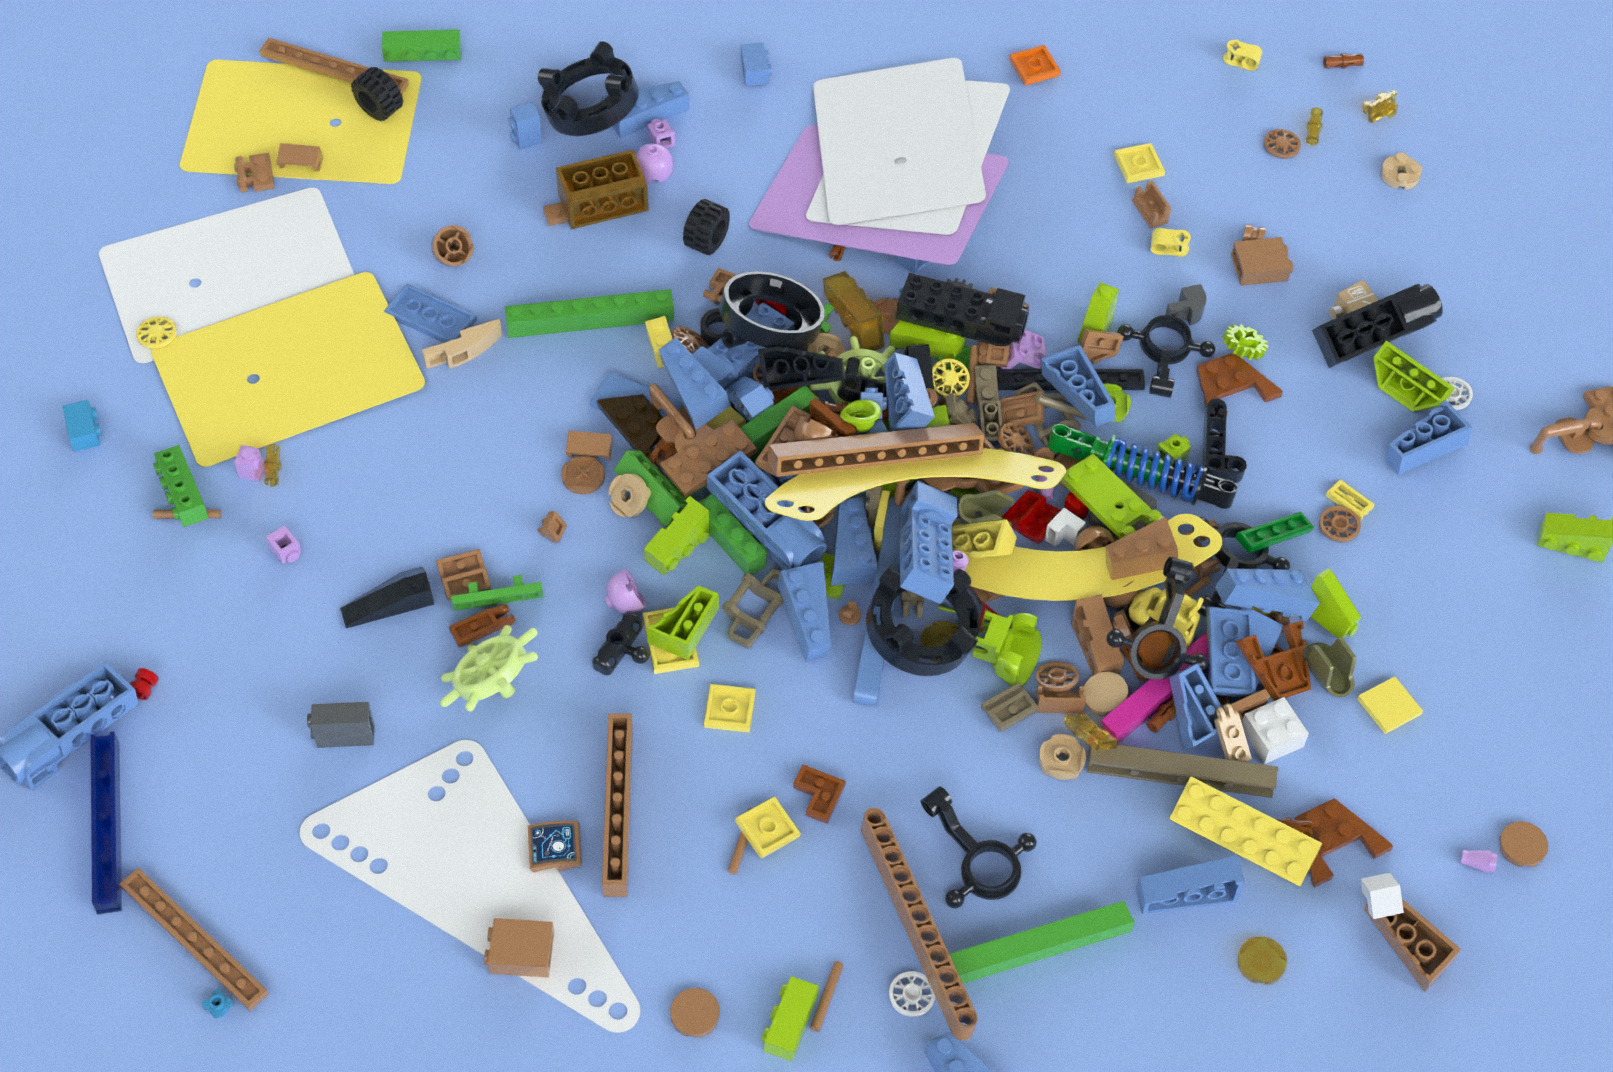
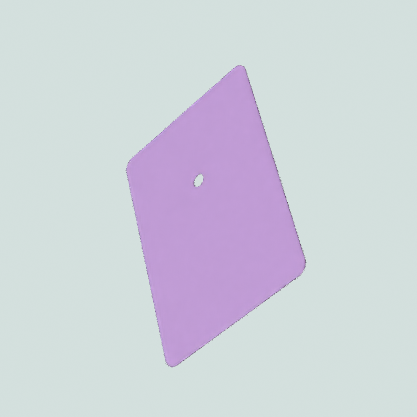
(791, 193)

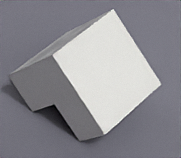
(1064, 526)
(1382, 895)

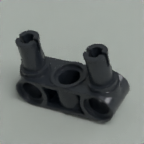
(857, 383)

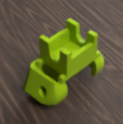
(1010, 650)

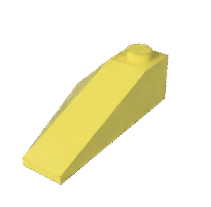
(984, 539)

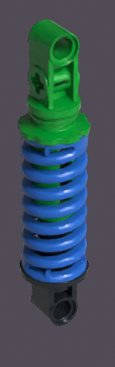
(1145, 467)

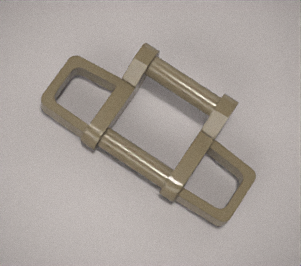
(1044, 434)
(740, 618)

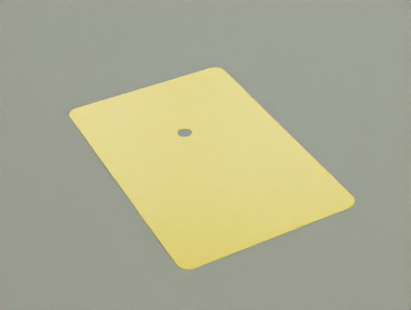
(258, 105)
(315, 363)

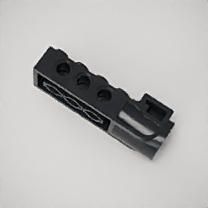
(963, 311)
(1378, 322)

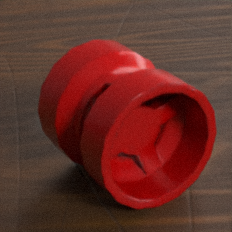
(144, 682)

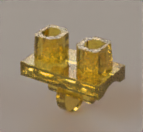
(1382, 106)

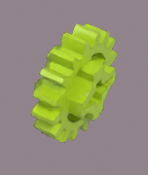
(1245, 342)

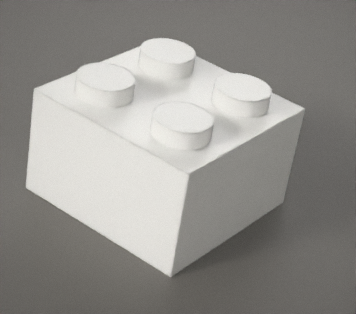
(1274, 730)

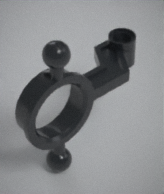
(1161, 383)
(1230, 561)
(1177, 572)
(939, 803)

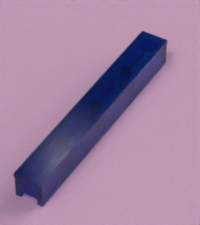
(105, 824)

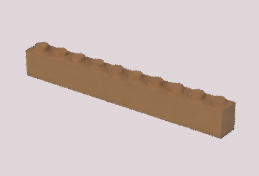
(875, 449)

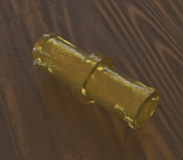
(1314, 126)
(272, 465)

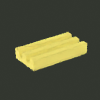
(1348, 500)

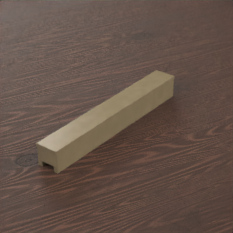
(1179, 767)

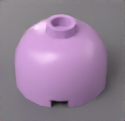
(655, 162)
(624, 594)

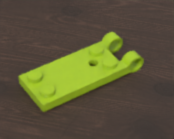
(1102, 491)

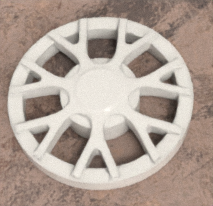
(1456, 394)
(911, 994)

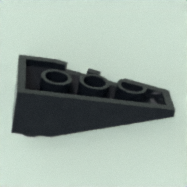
(795, 368)
(395, 596)

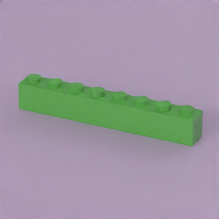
(588, 313)

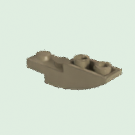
(987, 401)

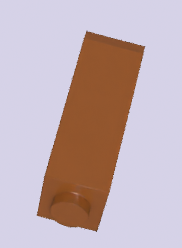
(1151, 649)

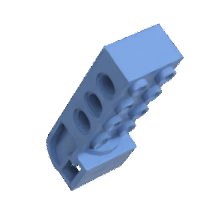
(732, 364)
(743, 492)
(927, 542)
(64, 724)

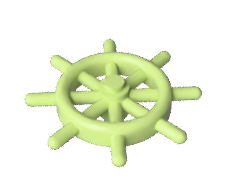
(869, 365)
(489, 668)

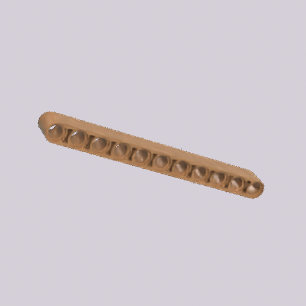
(901, 888)

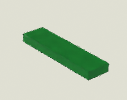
(1274, 532)

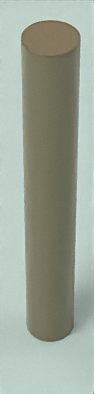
(1058, 405)

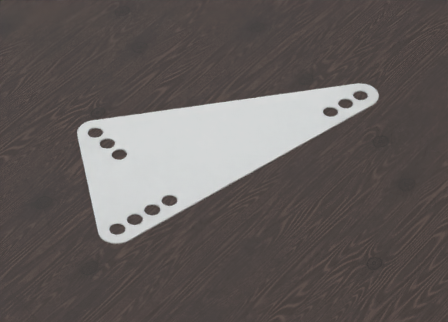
(467, 864)

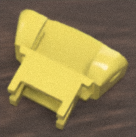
(1151, 603)

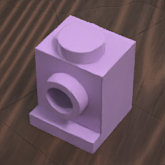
(661, 129)
(249, 463)
(284, 545)

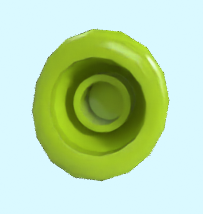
(861, 414)

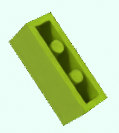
(790, 1018)

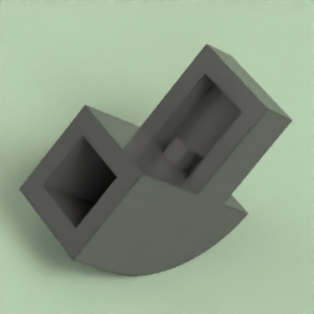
(1190, 304)

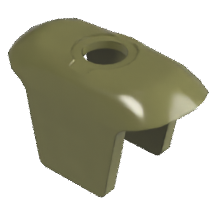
(987, 504)
(1334, 660)

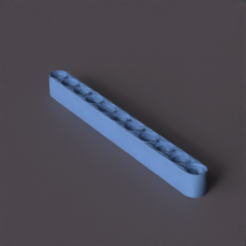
(871, 661)

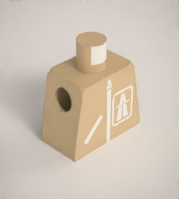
(1352, 299)

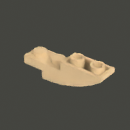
(471, 344)

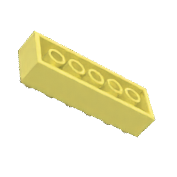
(1245, 831)

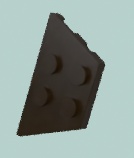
(634, 420)

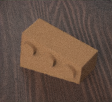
(1141, 551)
(1091, 627)

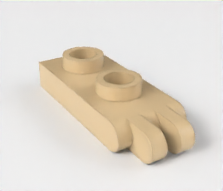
(1232, 734)

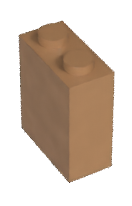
(1261, 261)
(520, 947)

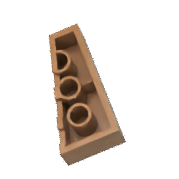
(1417, 944)

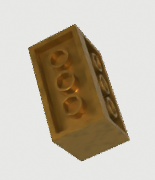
(602, 189)

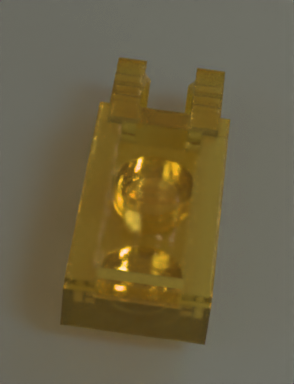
(1089, 732)

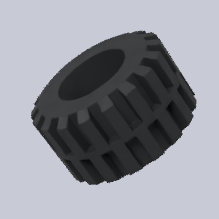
(377, 93)
(706, 226)

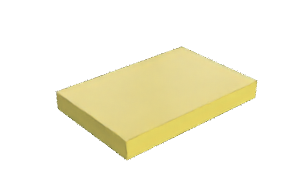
(661, 659)

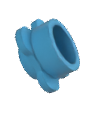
(222, 1008)

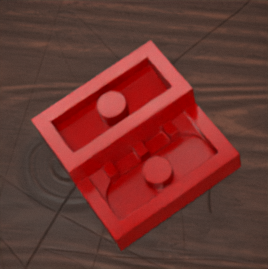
(1031, 516)

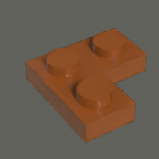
(825, 791)

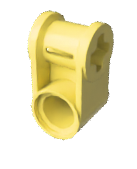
(1244, 56)
(1168, 242)

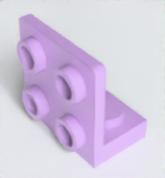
(1028, 352)

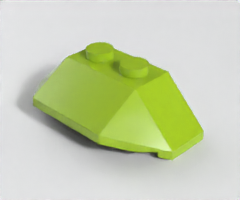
(1409, 380)

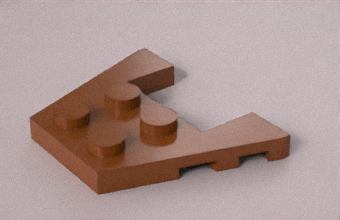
(1231, 375)
(1283, 672)
(1335, 828)

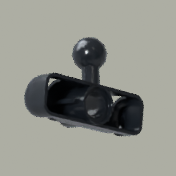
(622, 632)

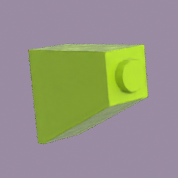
(1100, 309)
(1335, 608)

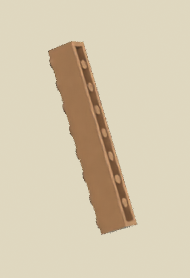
(617, 806)

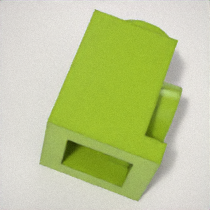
(1176, 447)

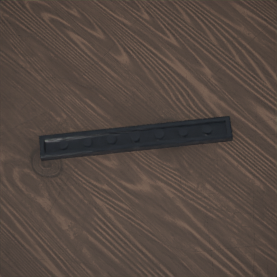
(1018, 378)

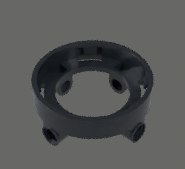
(566, 114)
(801, 304)
(896, 642)

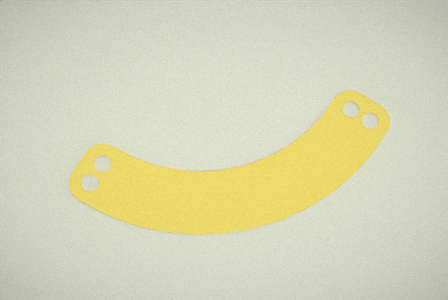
(830, 488)
(1078, 573)

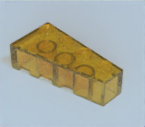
(855, 310)

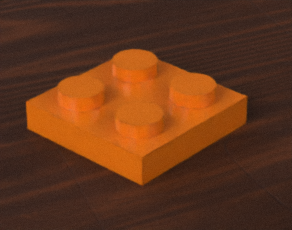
(1034, 65)

